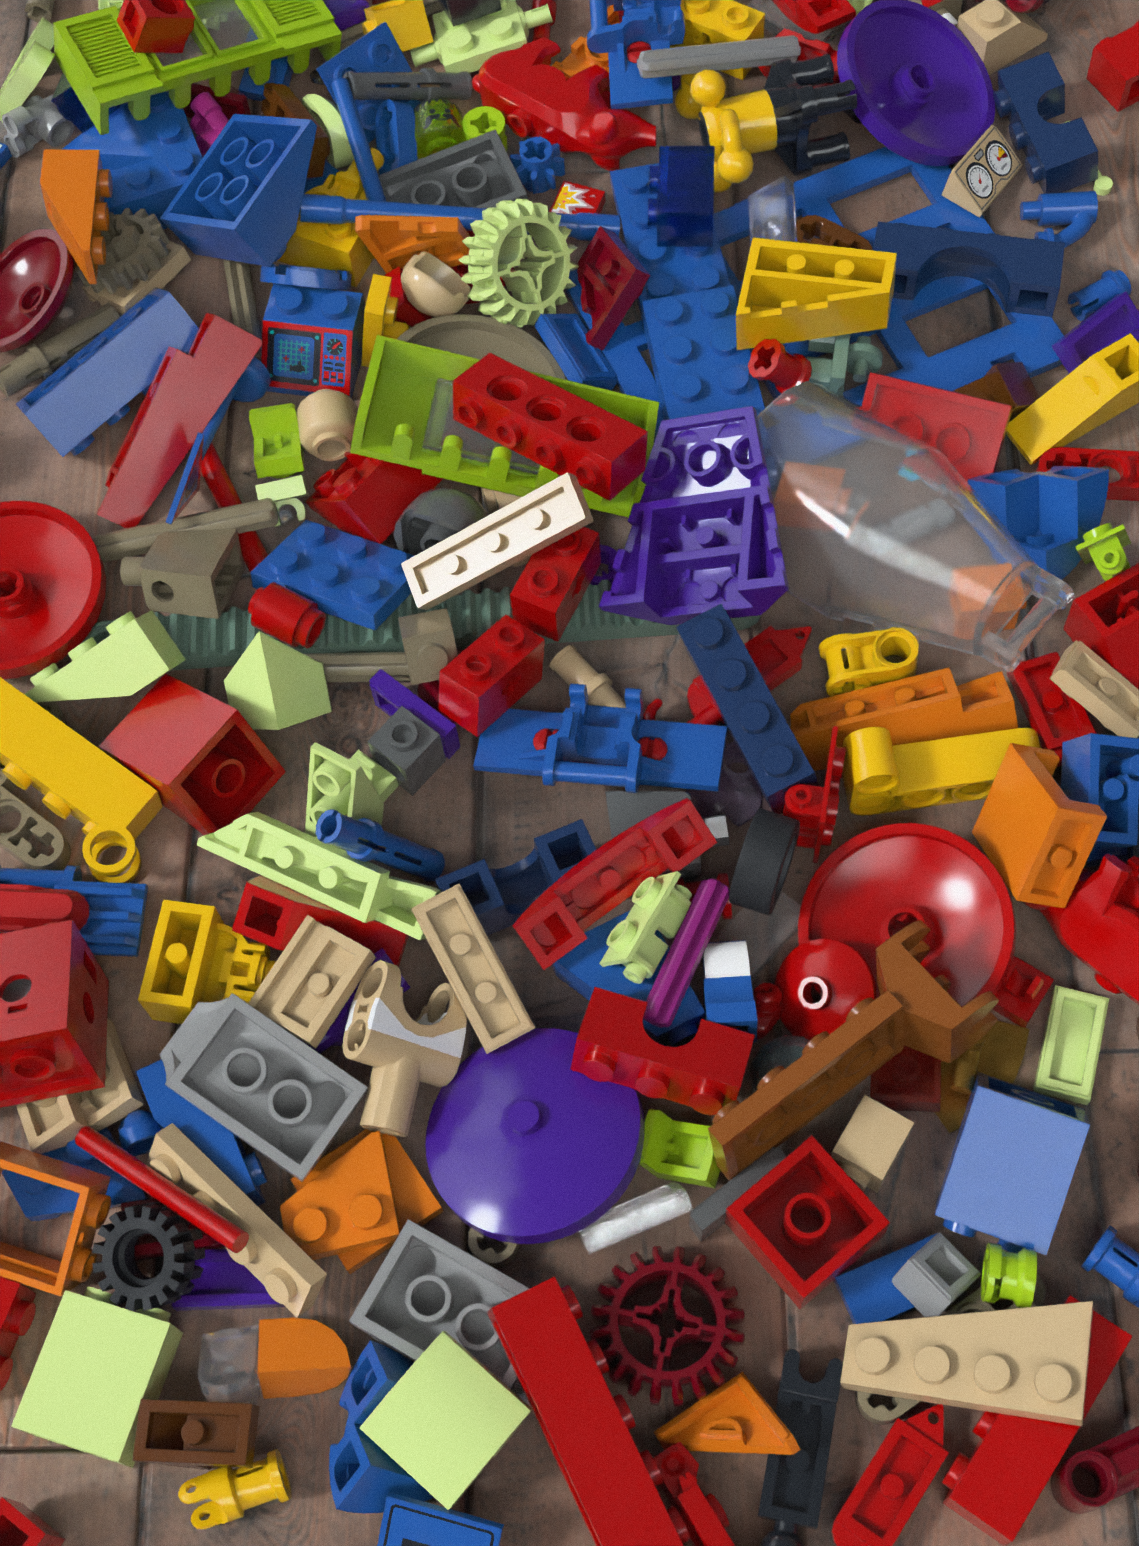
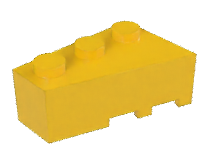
(812, 292)

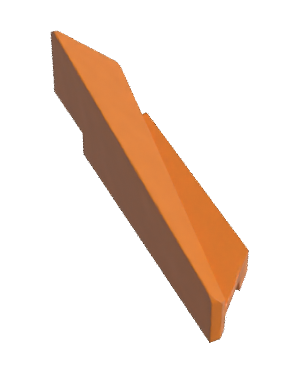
(910, 708)

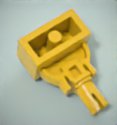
(333, 244)
(198, 961)

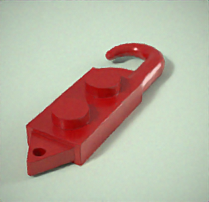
(775, 656)
(892, 1482)

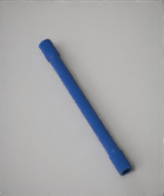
(339, 210)

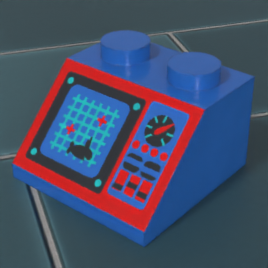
(312, 339)

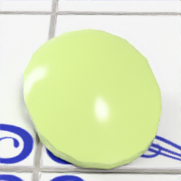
(329, 119)

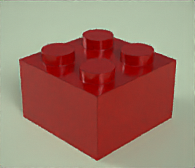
(806, 1222)

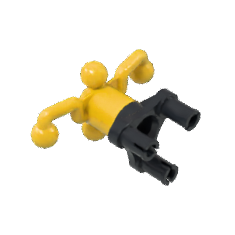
(768, 118)

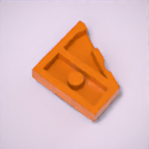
(398, 238)
(345, 1204)

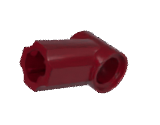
(1111, 1464)

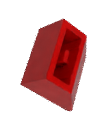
(368, 495)
(1109, 622)

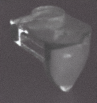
(230, 1365)

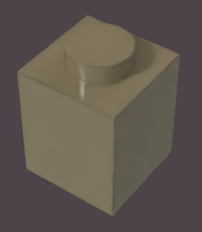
(427, 644)

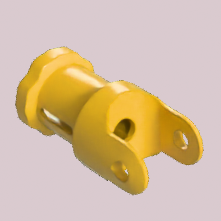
(236, 1490)

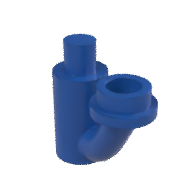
(1067, 208)

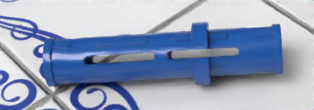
(345, 833)

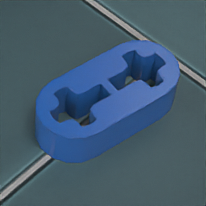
(395, 134)

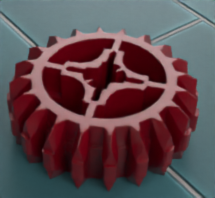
(693, 1330)

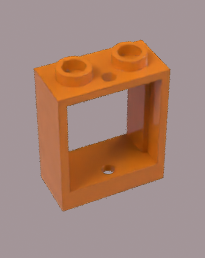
(89, 1215)

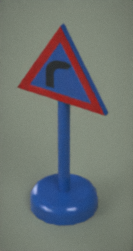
(248, 388)

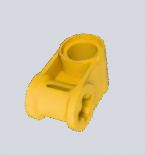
(865, 659)

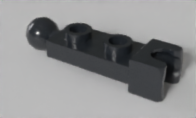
(796, 1482)

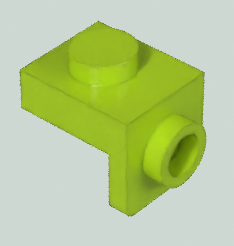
(276, 441)
(678, 1151)

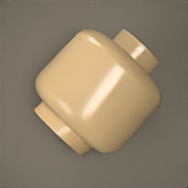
(326, 424)

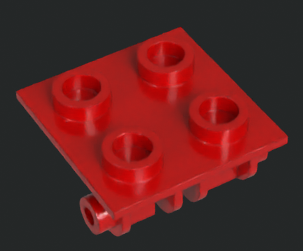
(816, 805)

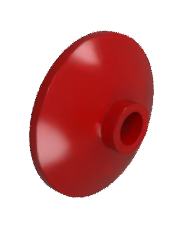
(839, 972)

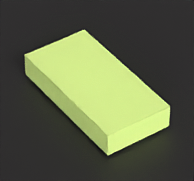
(1071, 1045)

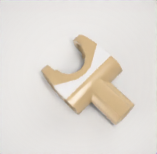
(399, 1048)

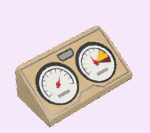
(982, 173)

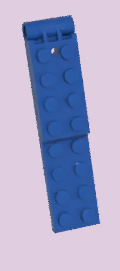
(685, 312)

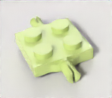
(473, 42)

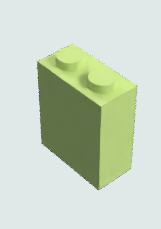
(96, 1373)

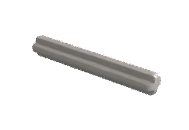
(717, 56)

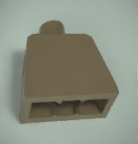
(188, 572)

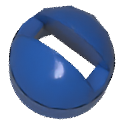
(138, 1132)

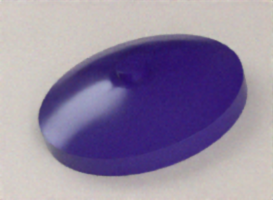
(916, 81)
(530, 1143)

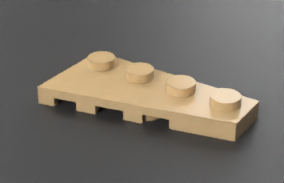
(989, 1361)

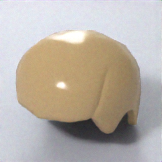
(433, 286)

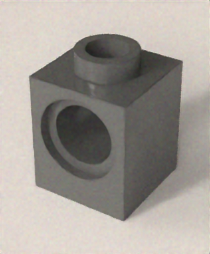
(407, 749)

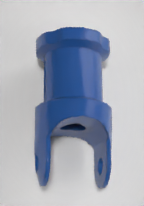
(1116, 1263)

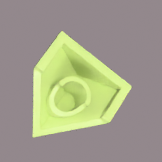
(277, 685)

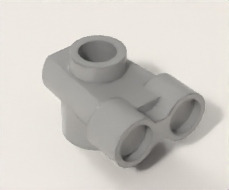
(34, 122)

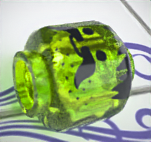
(437, 126)

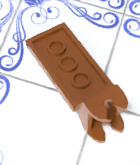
(908, 1012)

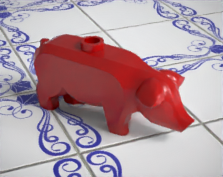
(561, 107)
(1103, 924)

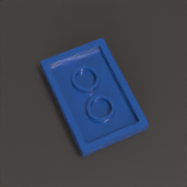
(338, 572)

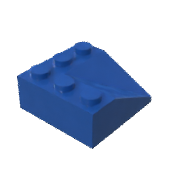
(145, 156)
(245, 190)

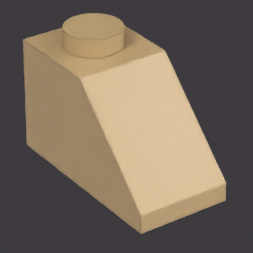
(999, 33)

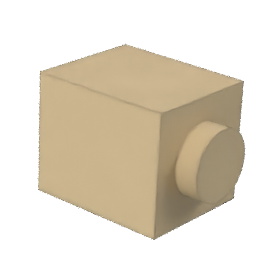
(871, 1143)

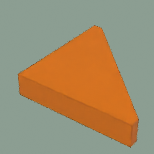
(730, 1421)

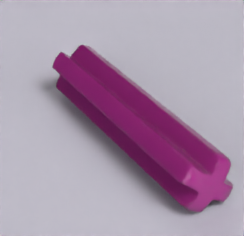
(686, 952)

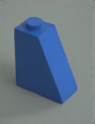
(583, 972)

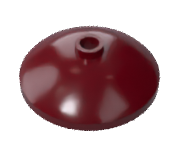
(33, 286)

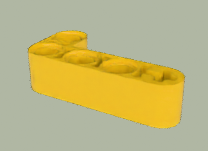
(923, 773)

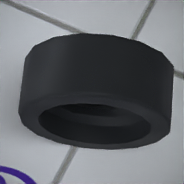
(764, 861)

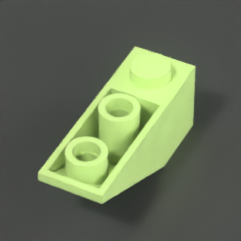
(116, 667)
(339, 786)

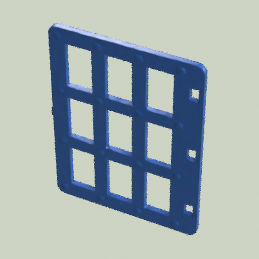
(1025, 340)

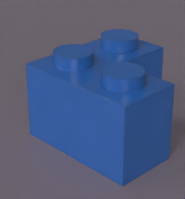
(1105, 773)

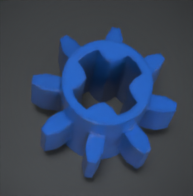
(538, 164)

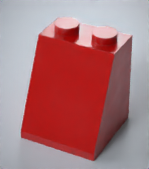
(194, 755)

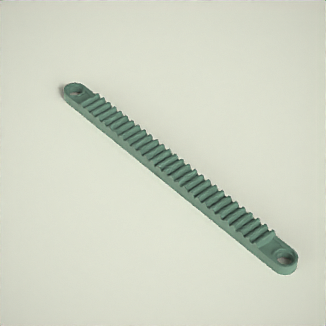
(224, 640)

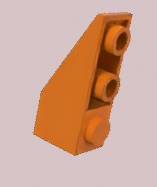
(74, 202)

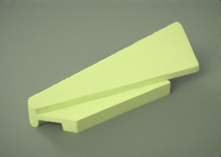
(320, 871)

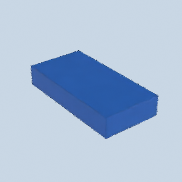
(578, 360)
(870, 1290)

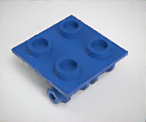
(371, 53)

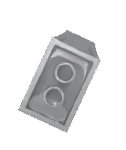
(260, 1082)
(434, 1289)

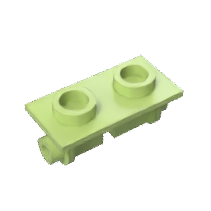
(657, 906)

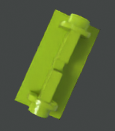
(1105, 548)

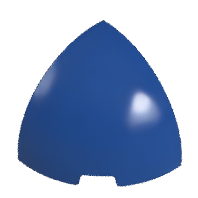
(1047, 510)
(357, 1466)

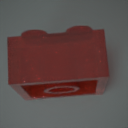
(908, 1082)

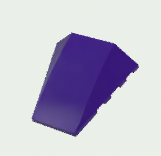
(701, 525)

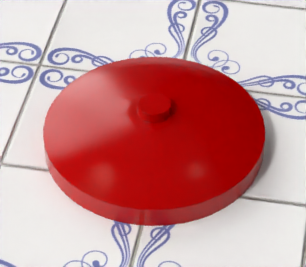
(47, 586)
(910, 875)

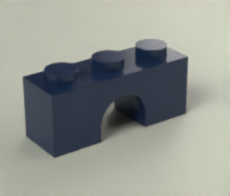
(1055, 153)
(506, 892)

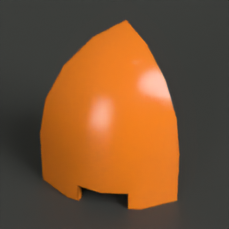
(299, 1358)

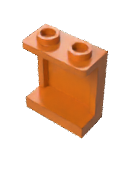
(1034, 829)

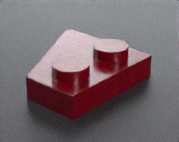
(609, 283)

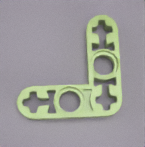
(28, 68)

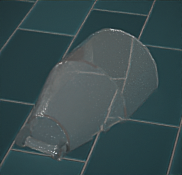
(894, 532)

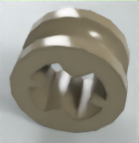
(489, 1256)

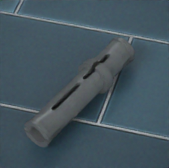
(451, 85)

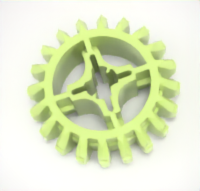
(500, 245)

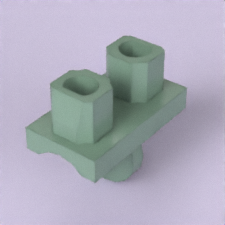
(855, 358)

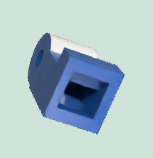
(729, 986)

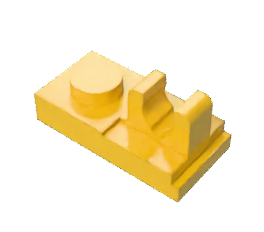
(380, 316)

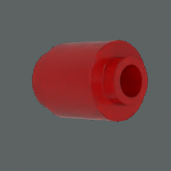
(286, 615)

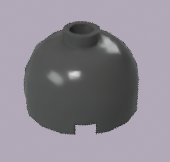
(435, 517)

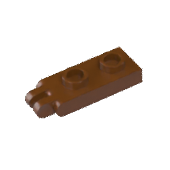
(283, 103)

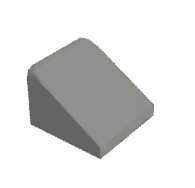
(935, 1276)

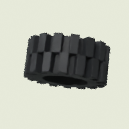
(120, 1263)

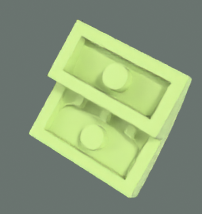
(446, 1419)

